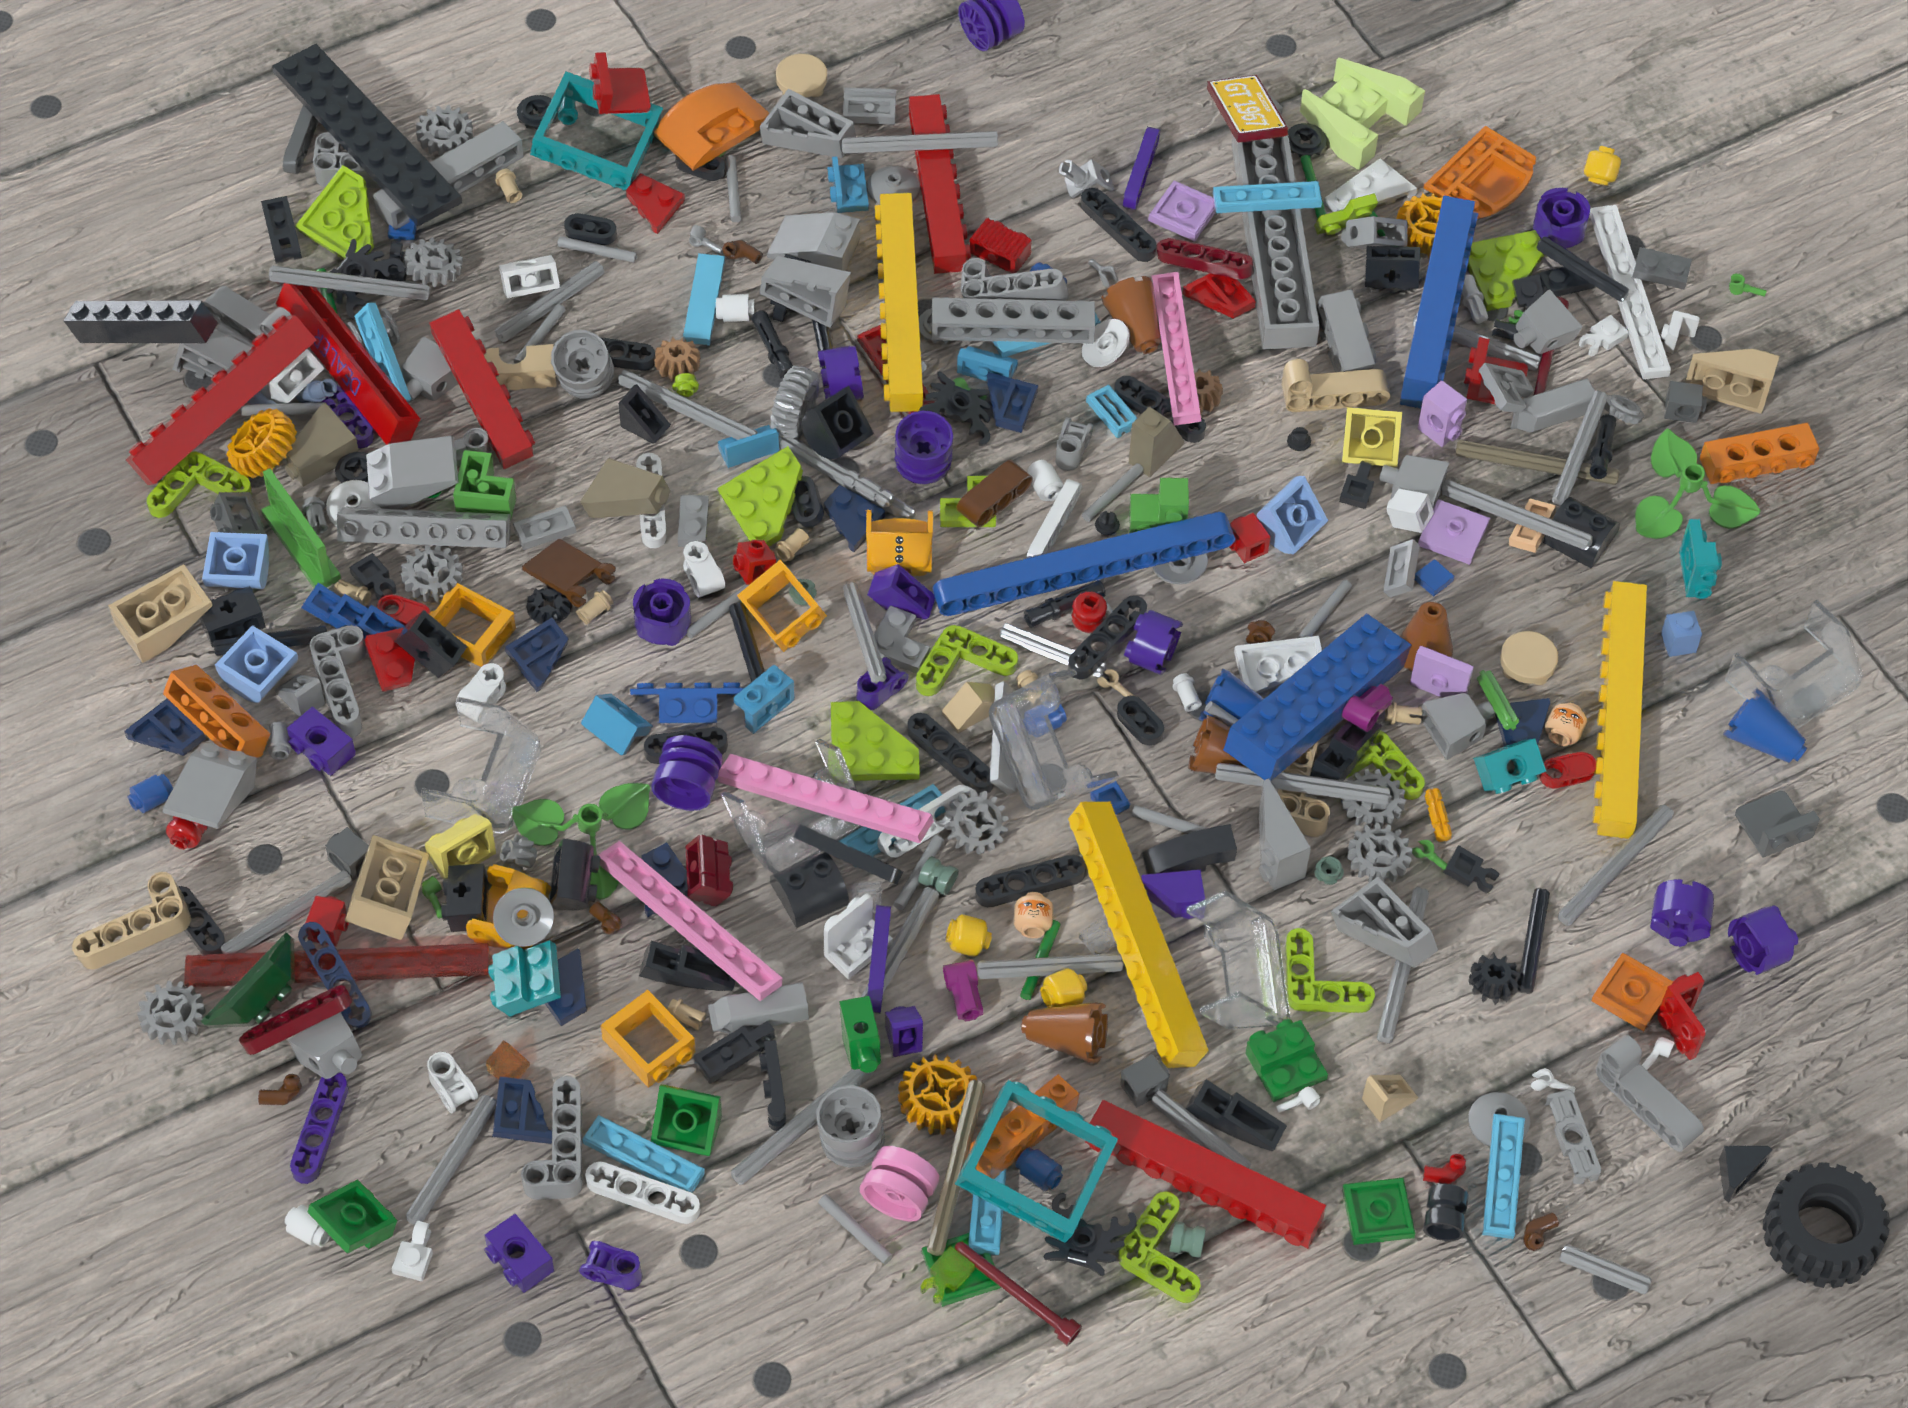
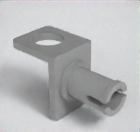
(1083, 177)

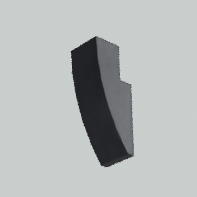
(1344, 752)
(1192, 851)
(683, 968)
(1235, 1116)

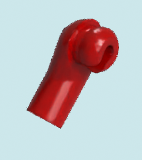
(1448, 1173)

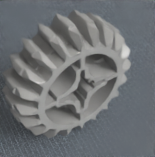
(793, 399)

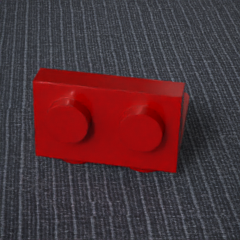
(618, 88)
(1477, 390)
(1677, 1015)

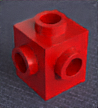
(753, 559)

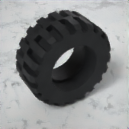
(1845, 1195)

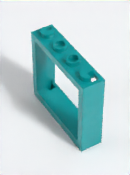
(579, 161)
(1015, 1202)

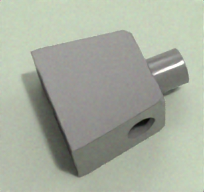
(1363, 232)
(1546, 325)
(427, 371)
(1417, 475)
(1455, 722)
(327, 1047)

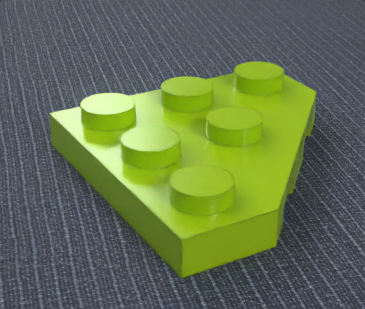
(339, 214)
(1499, 262)
(764, 496)
(871, 745)

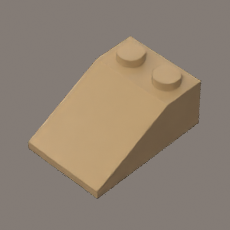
(1734, 376)
(160, 612)
(387, 887)

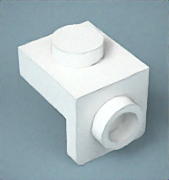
(1680, 324)

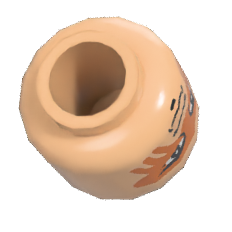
(1565, 724)
(1033, 915)

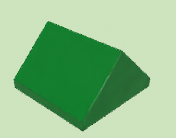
(686, 1120)

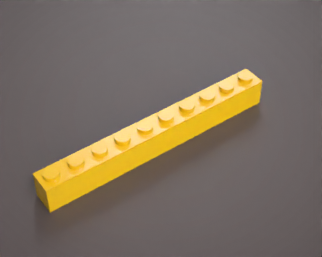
(900, 303)
(1621, 710)
(1138, 935)

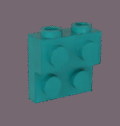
(1698, 561)
(524, 978)

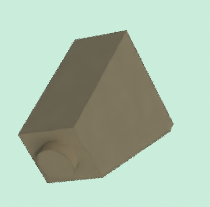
(1153, 441)
(319, 446)
(624, 491)

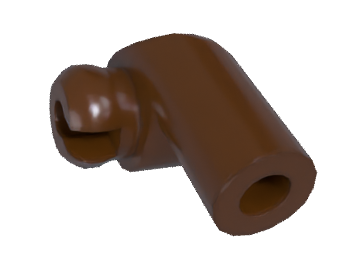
(742, 249)
(610, 921)
(284, 1094)
(1536, 1228)

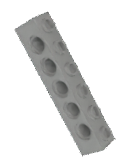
(1013, 320)
(423, 527)

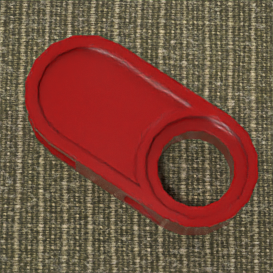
(407, 608)
(1575, 769)

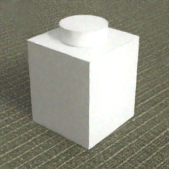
(1410, 510)

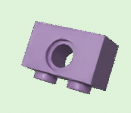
(1442, 414)

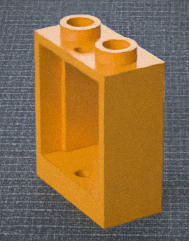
(766, 587)
(493, 638)
(631, 1017)

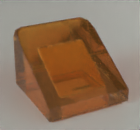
(506, 1062)

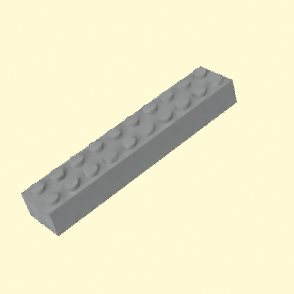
(1278, 250)

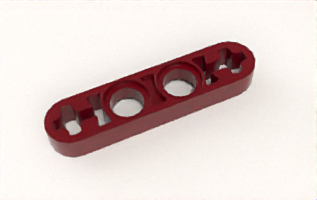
(1232, 265)
(296, 1020)

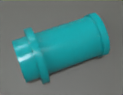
(568, 112)

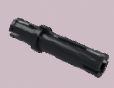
(777, 352)
(1604, 436)
(1056, 607)

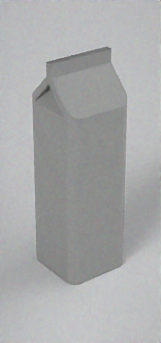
(1554, 406)
(781, 1007)

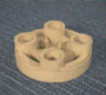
(802, 74)
(1529, 657)

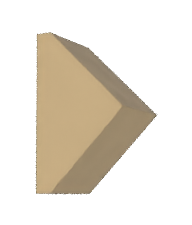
(969, 705)
(1387, 1095)

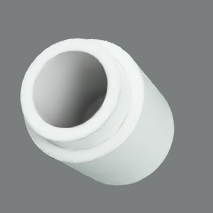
(734, 308)
(1045, 480)
(304, 1227)

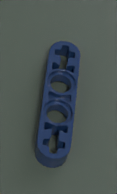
(337, 973)

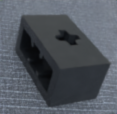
(1403, 261)
(232, 615)
(431, 644)
(466, 895)

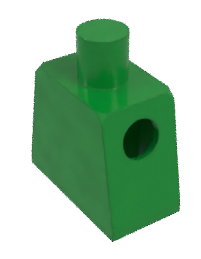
(861, 1048)

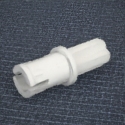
(1474, 300)

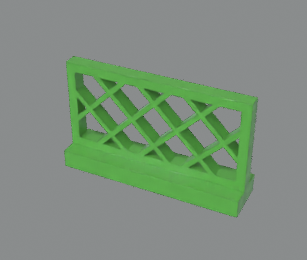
(297, 534)

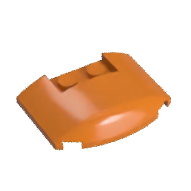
(710, 123)
(1485, 171)

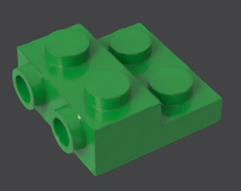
(1285, 1059)
(353, 1217)

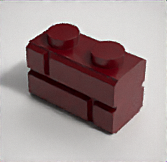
(708, 870)

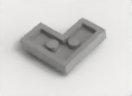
(1506, 386)
(893, 640)

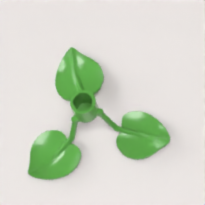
(1676, 456)
(623, 804)

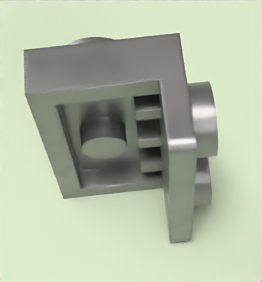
(1662, 268)

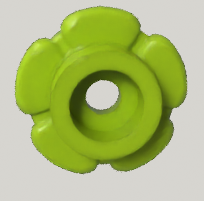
(685, 384)

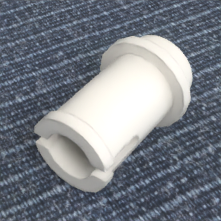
(1184, 686)

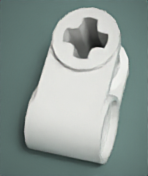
(702, 569)
(486, 685)
(453, 1085)

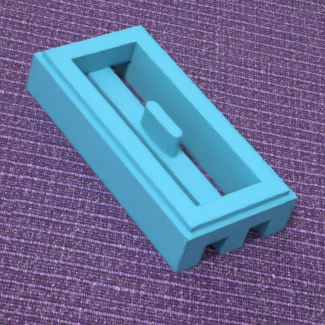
(1115, 427)

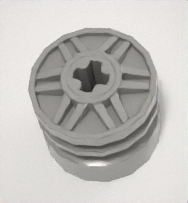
(580, 350)
(846, 1112)

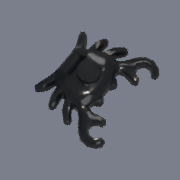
(361, 265)
(960, 405)
(1089, 1242)

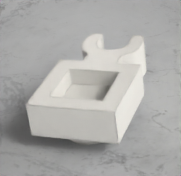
(1604, 333)

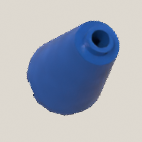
(1231, 696)
(1766, 729)

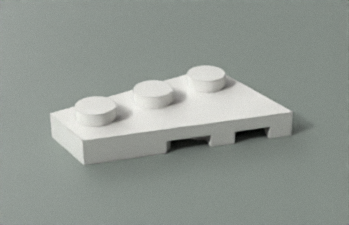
(1376, 179)
(1273, 662)

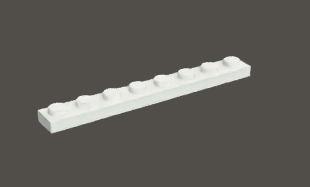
(1635, 308)

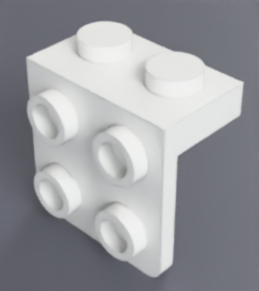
(850, 936)

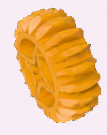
(1426, 212)
(261, 443)
(948, 1082)

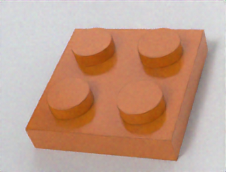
(1632, 991)

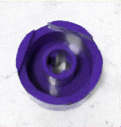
(1562, 217)
(840, 370)
(662, 612)
(1154, 641)
(1682, 911)
(1762, 940)

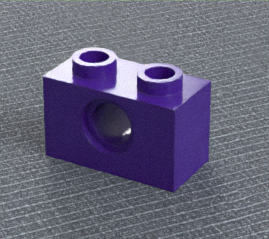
(315, 728)
(515, 1237)

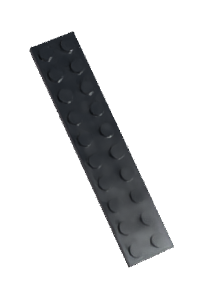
(367, 135)

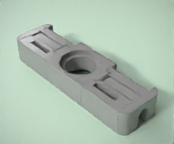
(1569, 1118)

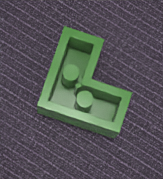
(479, 488)
(1162, 508)

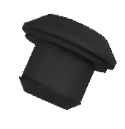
(1299, 439)
(1107, 523)

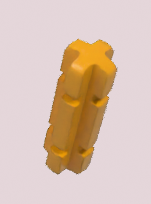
(1438, 815)

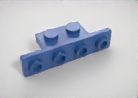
(687, 704)

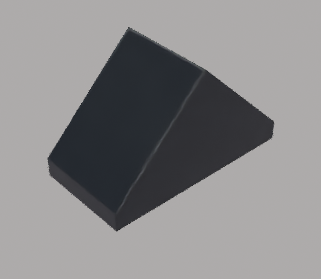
(641, 416)
(1739, 1166)

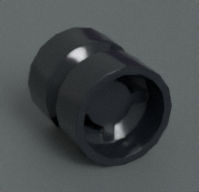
(1446, 1212)

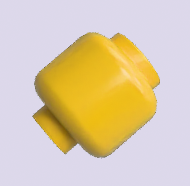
(1602, 166)
(968, 935)
(1063, 989)

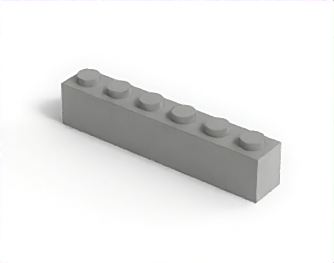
(463, 167)

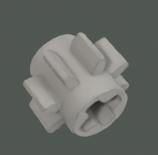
(518, 853)

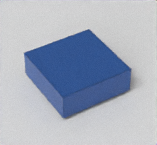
(405, 232)
(1434, 577)
(1113, 793)

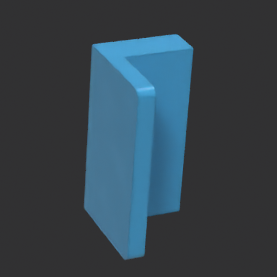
(978, 363)
(749, 448)
(614, 722)

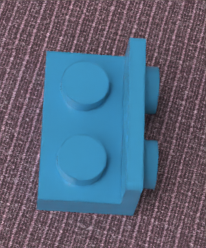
(849, 187)
(765, 697)

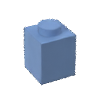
(1681, 633)

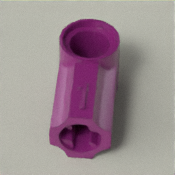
(1365, 710)
(962, 982)

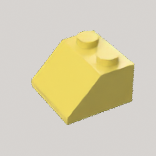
(1372, 437)
(463, 844)

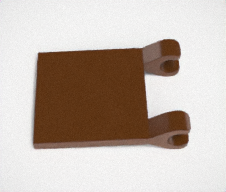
(565, 568)

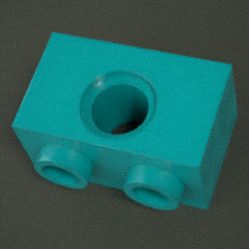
(1493, 765)

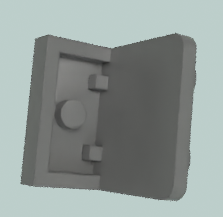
(1776, 823)

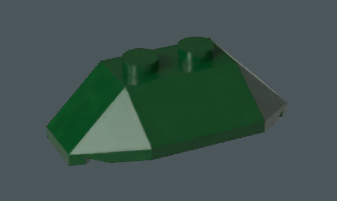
(258, 989)

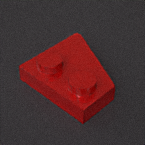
(654, 200)
(1220, 294)
(389, 660)

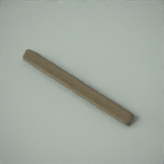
(1527, 460)
(957, 1159)

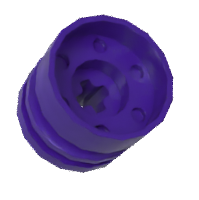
(990, 21)
(923, 447)
(687, 773)

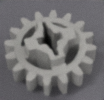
(442, 129)
(433, 262)
(417, 573)
(1371, 812)
(972, 833)
(1379, 851)
(157, 1014)

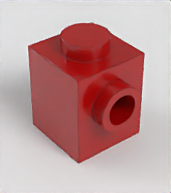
(1250, 538)
(331, 915)

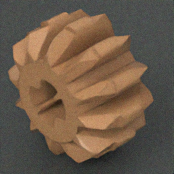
(677, 358)
(1208, 390)

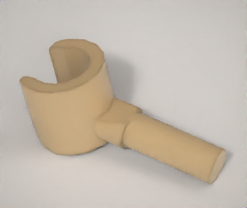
(1113, 683)

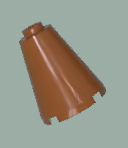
(1135, 306)
(1428, 629)
(1209, 747)
(1069, 1029)

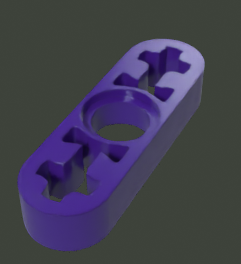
(358, 420)

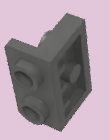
(236, 513)

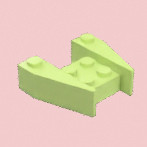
(1357, 104)

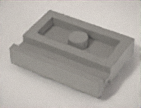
(870, 105)

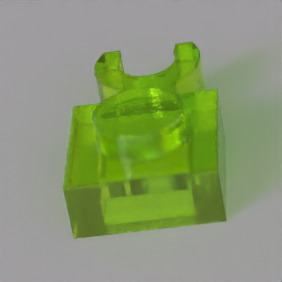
(948, 1272)

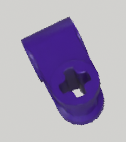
(874, 694)
(606, 1263)

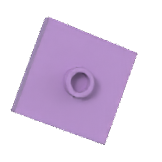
(1183, 211)
(1454, 532)
(1440, 673)

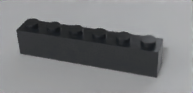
(140, 321)

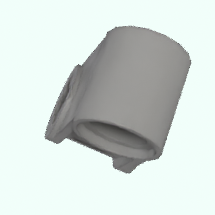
(1072, 444)

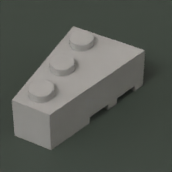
(805, 126)
(807, 288)
(1345, 332)
(209, 357)
(1385, 923)

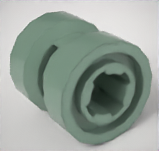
(938, 875)
(1187, 1239)

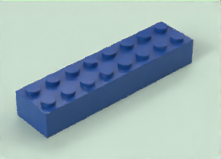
(1439, 300)
(1315, 697)

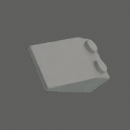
(818, 237)
(411, 471)
(211, 785)
(1282, 844)

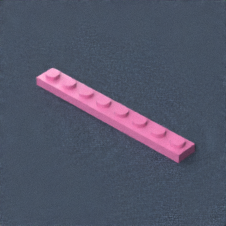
(1176, 349)
(825, 798)
(690, 921)

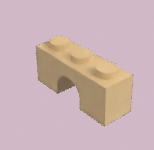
(532, 372)

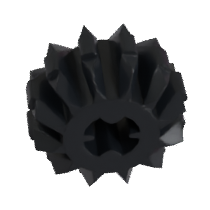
(1494, 978)

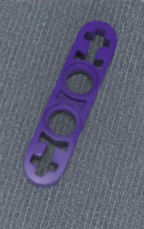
(1141, 168)
(878, 957)
(315, 1126)

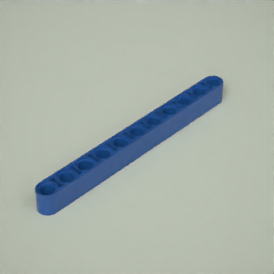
(1083, 564)

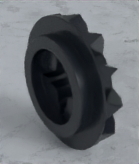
(525, 110)
(1306, 132)
(349, 464)
(542, 613)

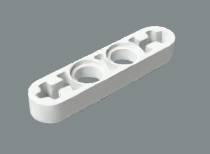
(659, 519)
(1055, 519)
(901, 845)
(640, 1197)

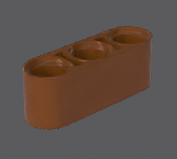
(994, 493)

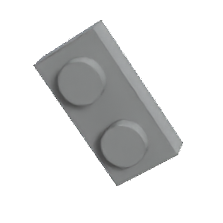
(693, 519)
(544, 527)
(1401, 568)

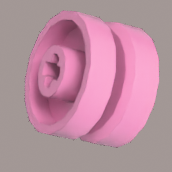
(899, 1183)

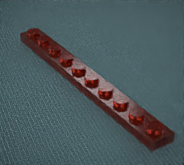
(362, 964)

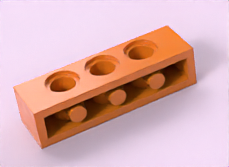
(1759, 453)
(215, 711)
(1023, 1129)

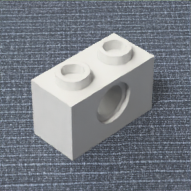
(529, 276)
(293, 378)

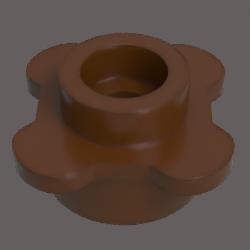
(1260, 632)

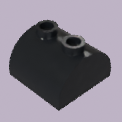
(836, 425)
(1586, 519)
(572, 874)
(810, 889)

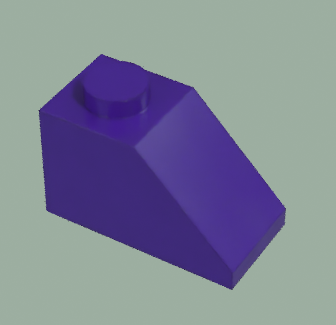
(901, 590)
(1175, 891)
(904, 1030)

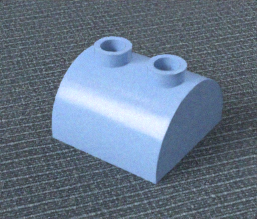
(1292, 516)
(236, 560)
(255, 664)

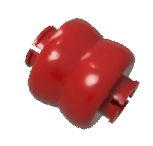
(1088, 611)
(185, 833)

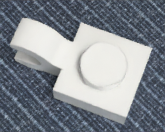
(414, 1257)

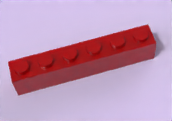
(482, 389)

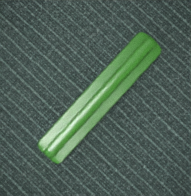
(1498, 700)

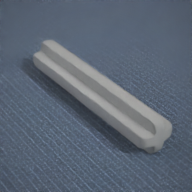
(1605, 1269)

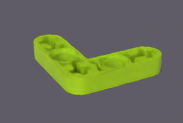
(197, 474)
(955, 651)
(1392, 752)
(1313, 989)
(1149, 1256)

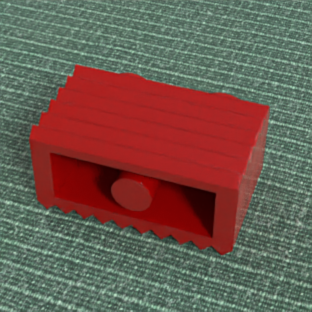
(1000, 245)

